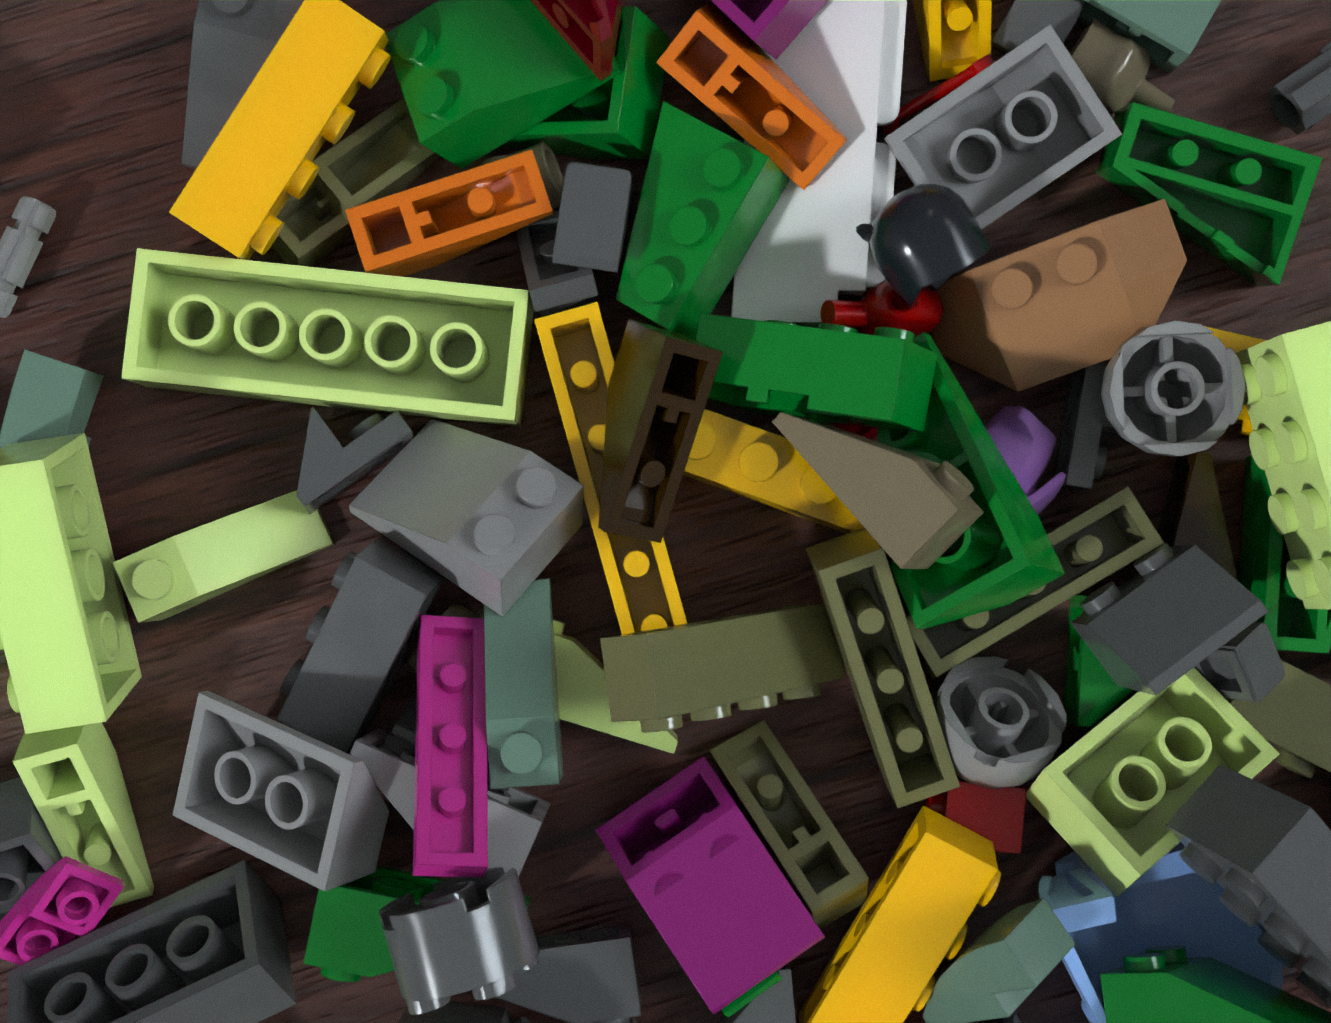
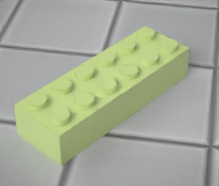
(328, 337)

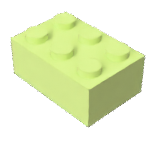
(1137, 771)

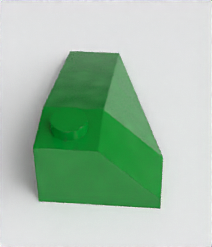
(1005, 548)

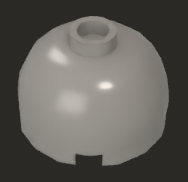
(1173, 389)
(998, 722)

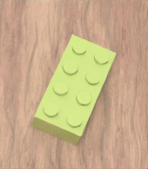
(1292, 442)
(59, 589)

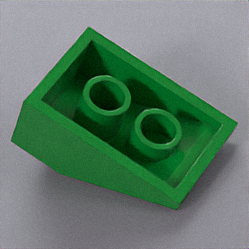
(484, 74)
(619, 115)
(346, 924)
(1180, 989)

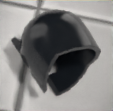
(923, 239)

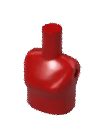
(884, 308)

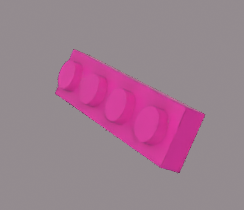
(450, 749)

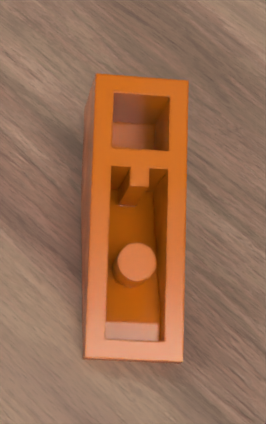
(751, 94)
(448, 216)

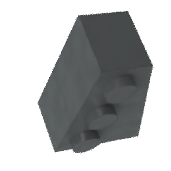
(358, 643)

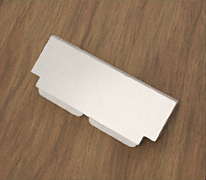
(809, 244)

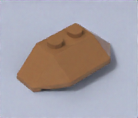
(1062, 299)

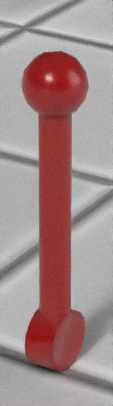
(937, 93)

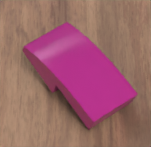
(56, 909)

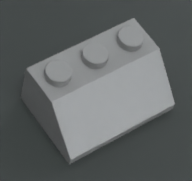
(280, 795)

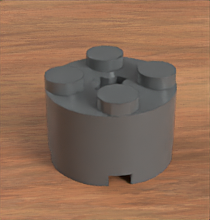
(460, 939)

